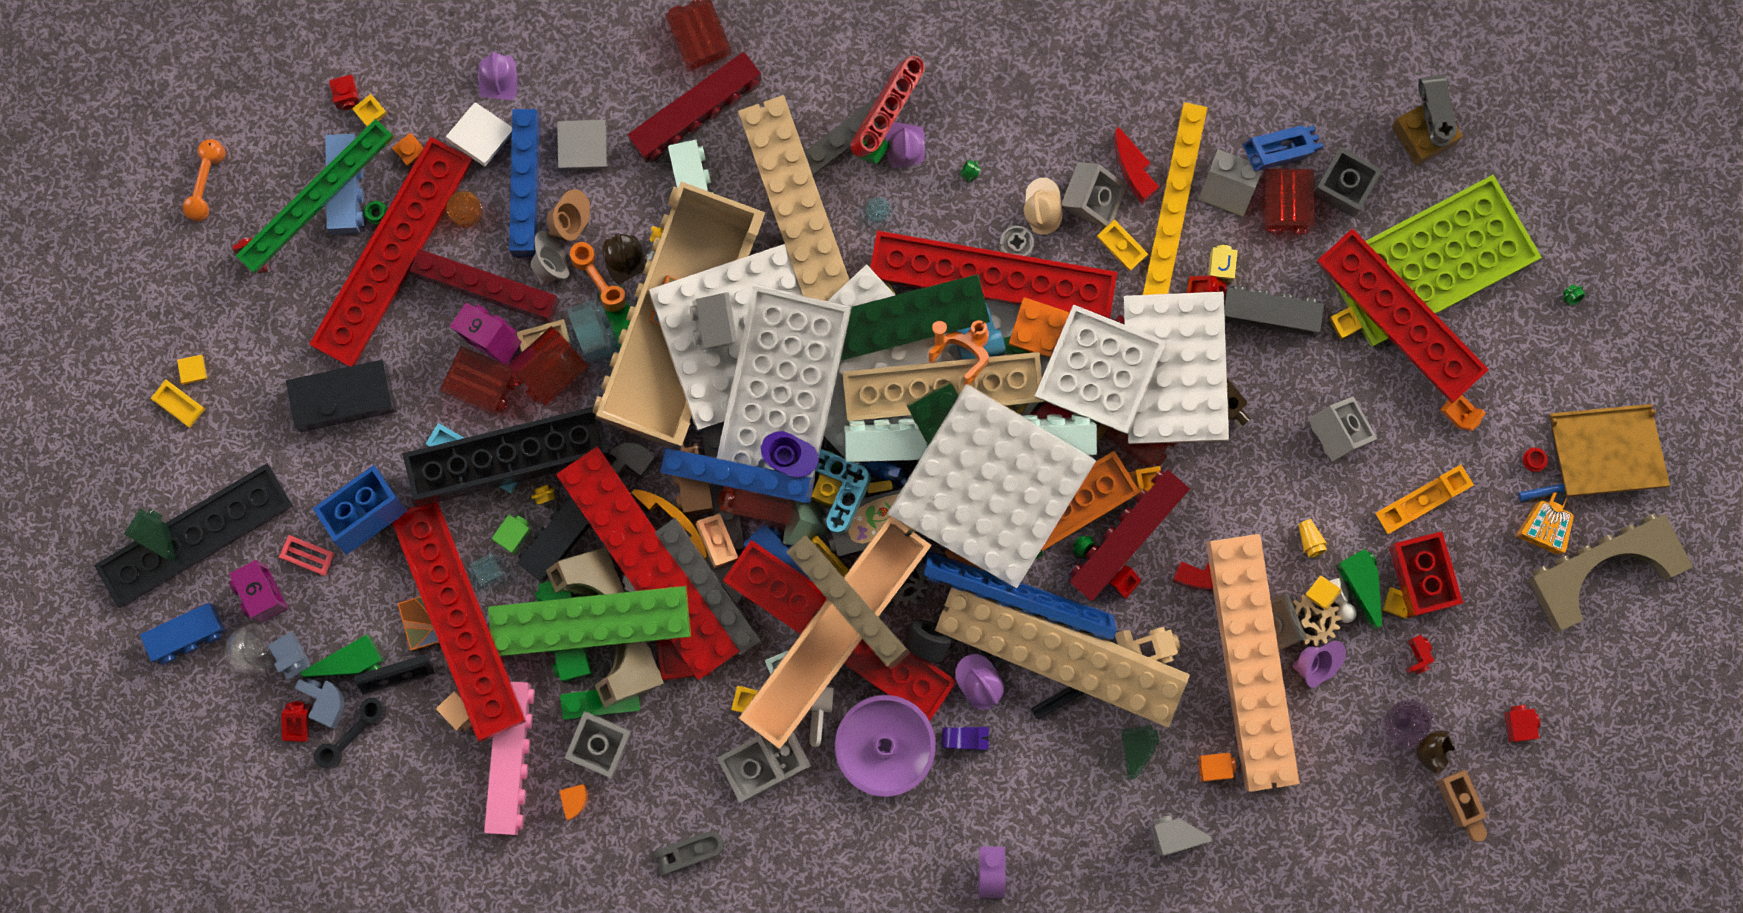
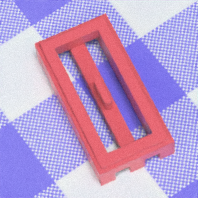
(326, 563)

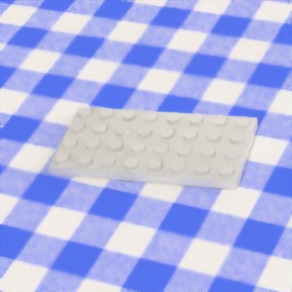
(783, 373)

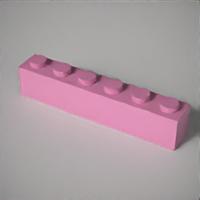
(509, 770)

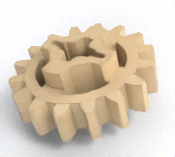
(1319, 631)

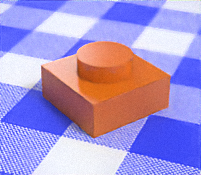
(408, 149)

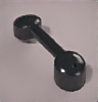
(371, 712)

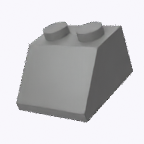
(1229, 183)
(1094, 194)
(713, 321)
(1342, 428)
(598, 744)
(1175, 835)

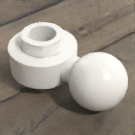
(1346, 610)

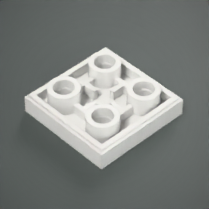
(479, 134)

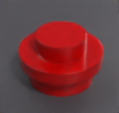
(1534, 459)

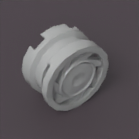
(1017, 241)

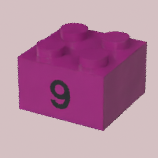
(486, 332)
(257, 591)

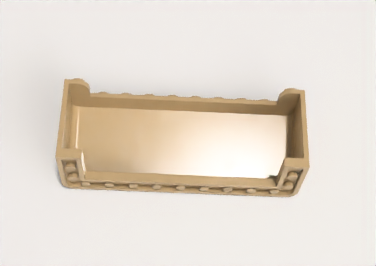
(644, 386)

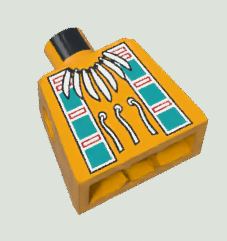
(1548, 525)

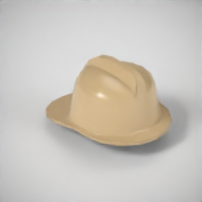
(1043, 206)

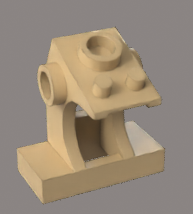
(1164, 643)

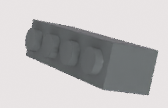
(1273, 311)

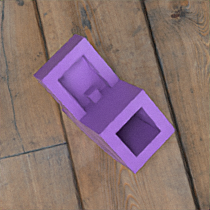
(991, 872)

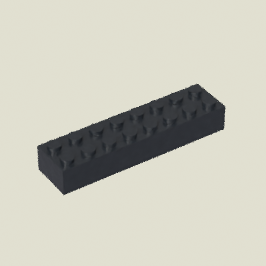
(502, 456)

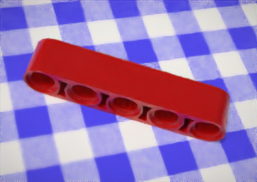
(879, 111)

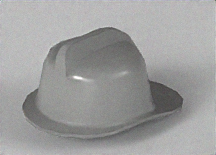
(549, 260)

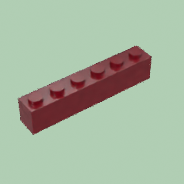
(695, 107)
(484, 286)
(1129, 534)

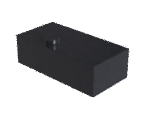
(341, 396)

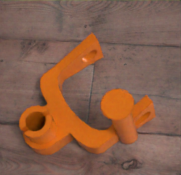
(973, 341)

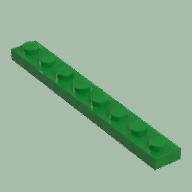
(315, 196)

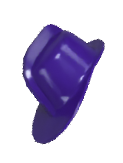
(789, 454)

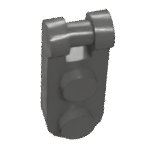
(689, 851)

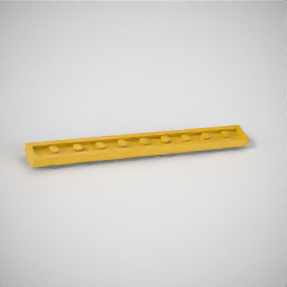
(1175, 199)

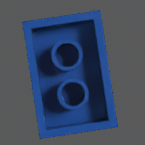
(360, 509)

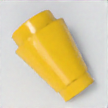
(1311, 539)

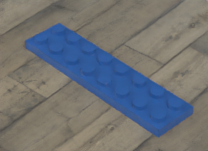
(1027, 597)

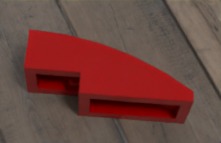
(1134, 167)
(1193, 577)

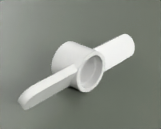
(821, 705)

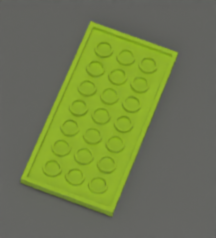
(1453, 249)

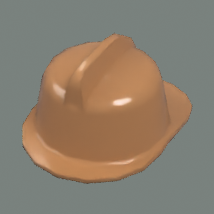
(569, 215)

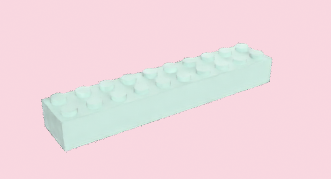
(905, 442)

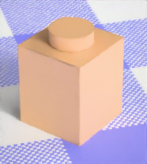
(454, 712)

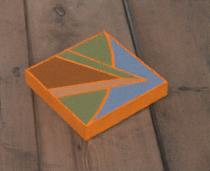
(417, 624)

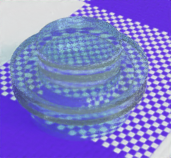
(878, 209)

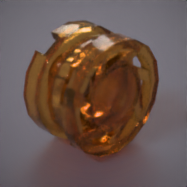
(464, 209)

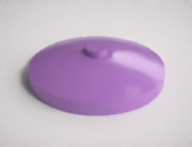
(885, 745)

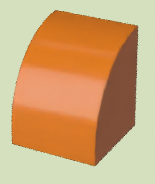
(574, 801)

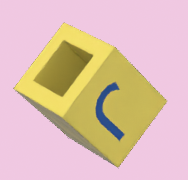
(1223, 263)

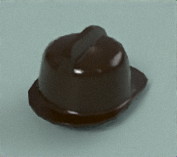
(623, 257)

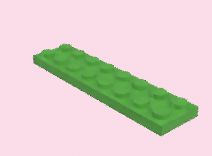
(590, 621)

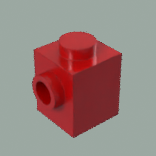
(1522, 724)

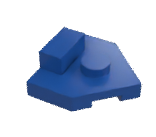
(887, 471)

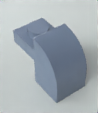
(289, 655)
(329, 701)

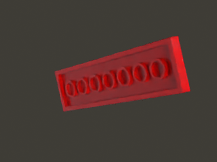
(1402, 315)

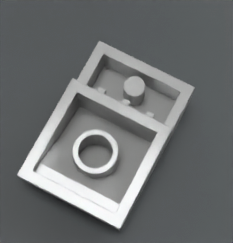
(762, 765)

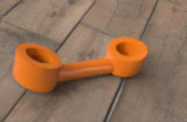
(194, 206)
(583, 258)

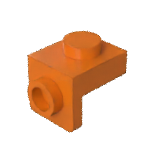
(1463, 414)

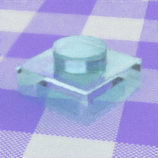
(486, 569)

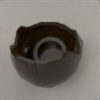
(1433, 750)

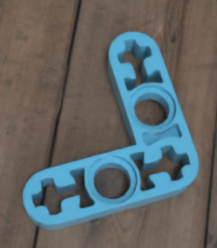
(848, 486)

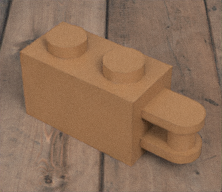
(695, 494)
(1464, 804)

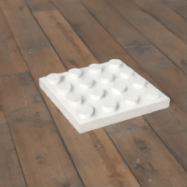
(1100, 369)

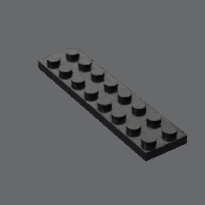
(196, 535)

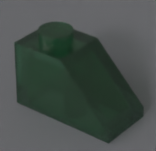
(152, 533)
(1138, 747)

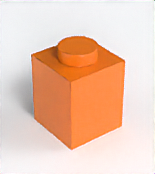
(1216, 767)

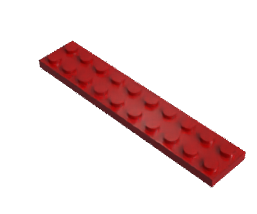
(391, 252)
(1002, 275)
(642, 555)
(797, 600)
(458, 621)

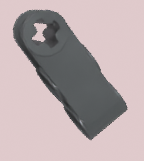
(1437, 109)

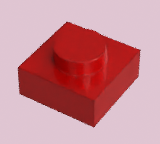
(1125, 581)

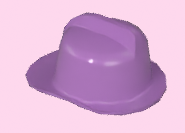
(498, 77)
(905, 145)
(1320, 663)
(979, 681)

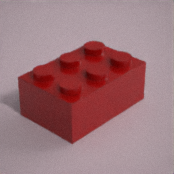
(1425, 574)

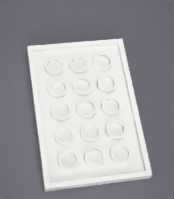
(1190, 380)

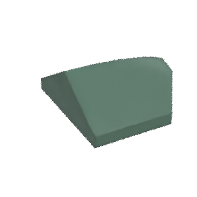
(804, 520)

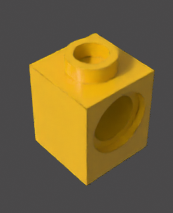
(826, 490)

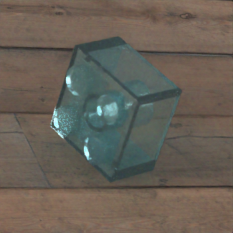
(593, 336)

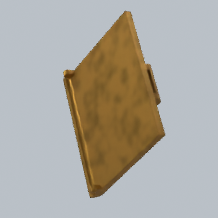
(1609, 450)

